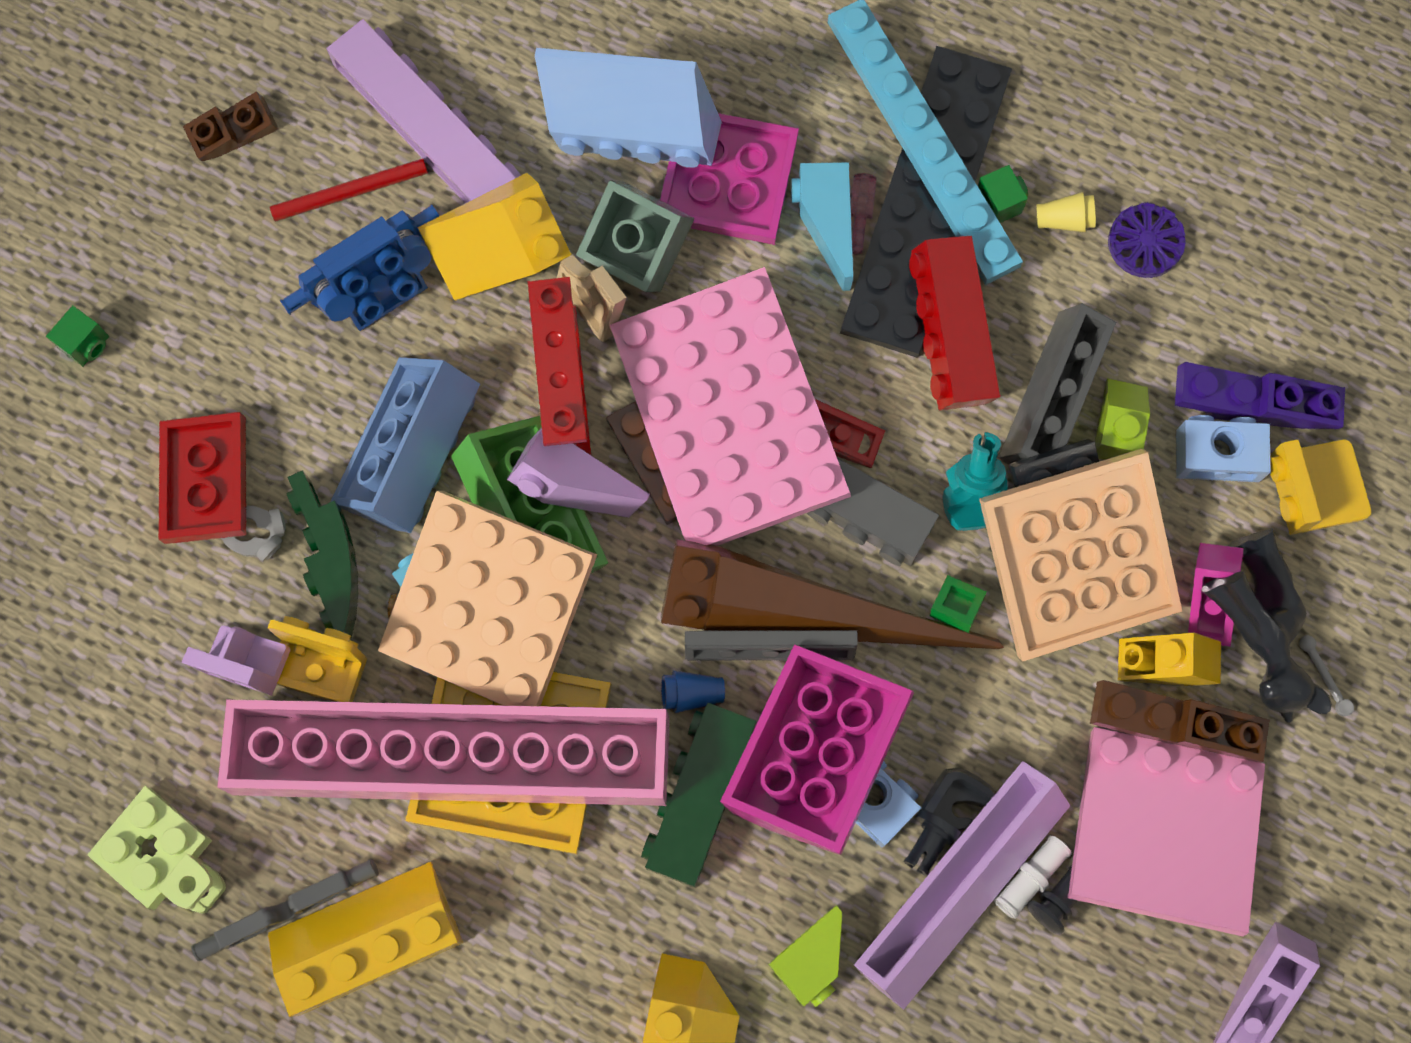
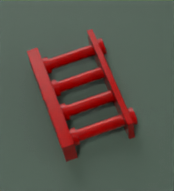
(558, 364)

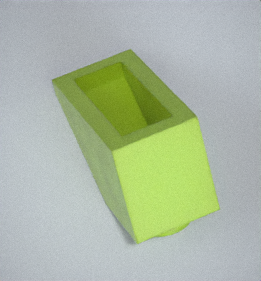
(1122, 419)
(812, 960)

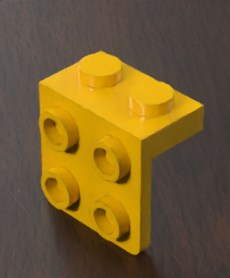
(1318, 485)
(319, 663)

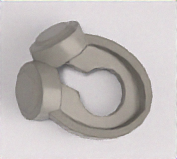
(257, 547)

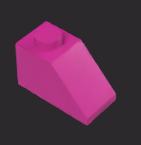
(1205, 614)

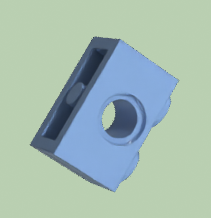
(1200, 460)
(897, 808)

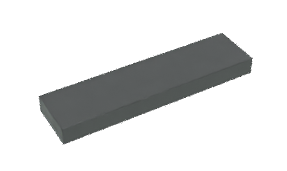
(767, 644)

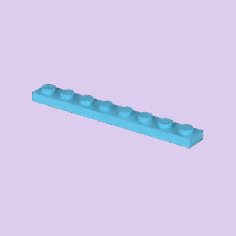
(923, 139)

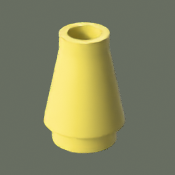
(1068, 213)

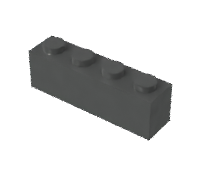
(1059, 383)
(879, 517)

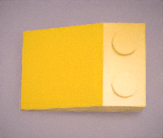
(495, 238)

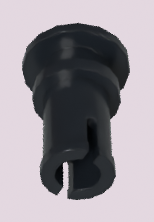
(1054, 905)

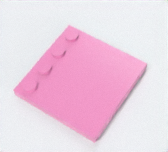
(1168, 832)

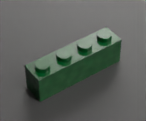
(695, 805)

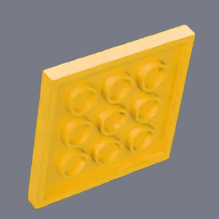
(532, 824)

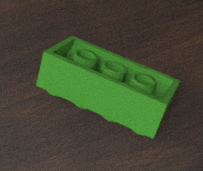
(484, 466)

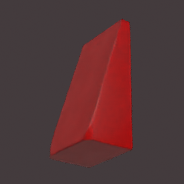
(847, 434)

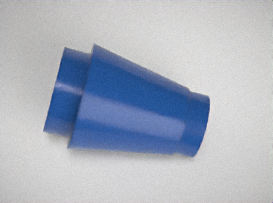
(690, 691)

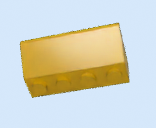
(362, 940)

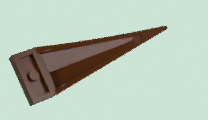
(732, 592)

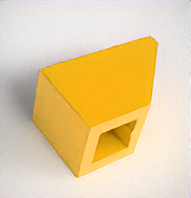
(1170, 660)

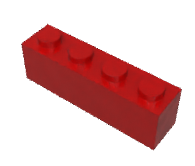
(954, 323)

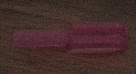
(861, 207)

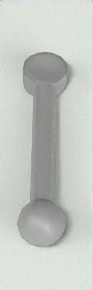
(1343, 706)

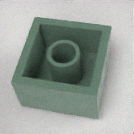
(635, 236)

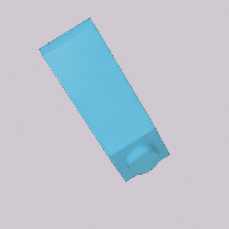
(826, 212)

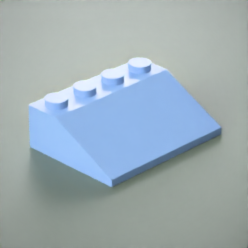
(628, 107)

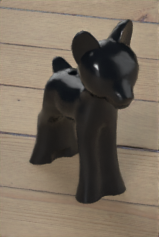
(1269, 623)

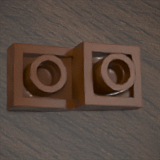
(224, 131)

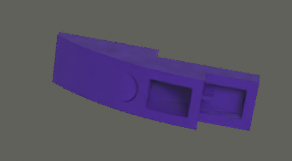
(1267, 399)

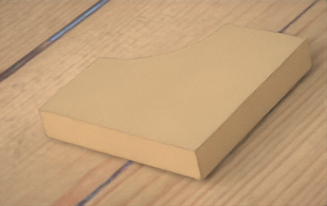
(594, 295)

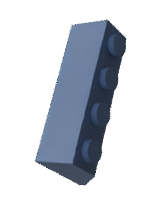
(406, 443)

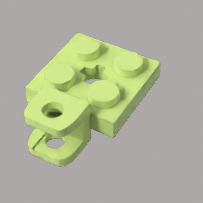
(174, 868)

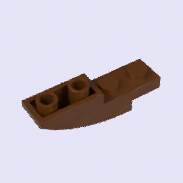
(1179, 721)

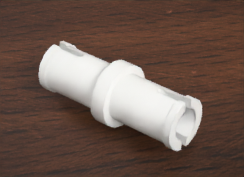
(1032, 876)

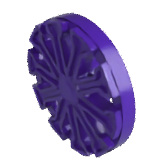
(1146, 240)

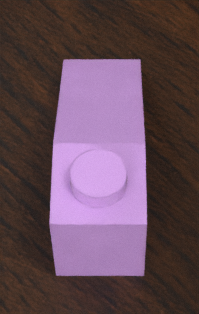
(574, 479)
(1270, 987)

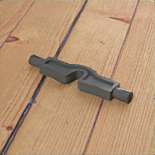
(273, 916)

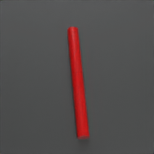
(348, 189)

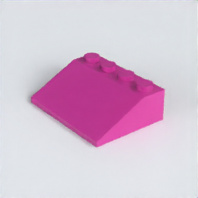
(816, 750)

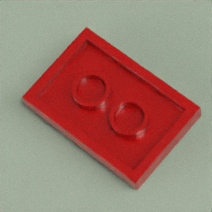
(202, 478)

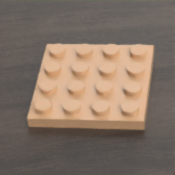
(1081, 554)
(486, 602)

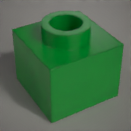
(1004, 193)
(78, 336)

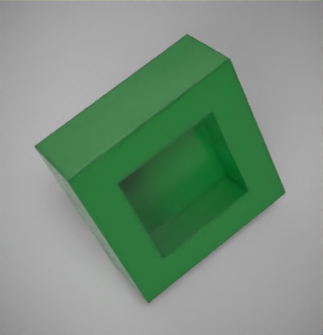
(958, 603)

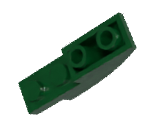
(333, 568)

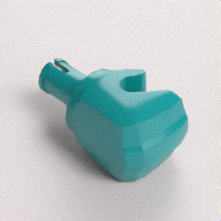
(972, 479)

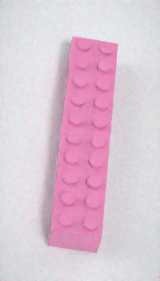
(445, 752)

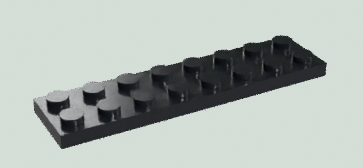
(965, 101)

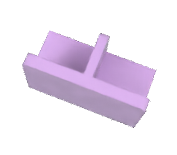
(241, 659)

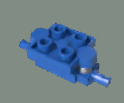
(367, 271)

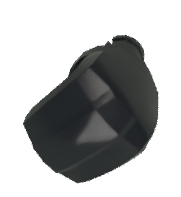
(936, 814)

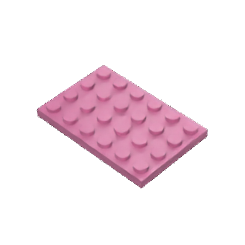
(729, 410)

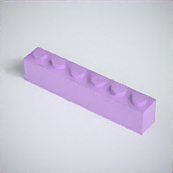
(419, 112)
(963, 884)

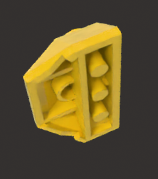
(689, 1005)

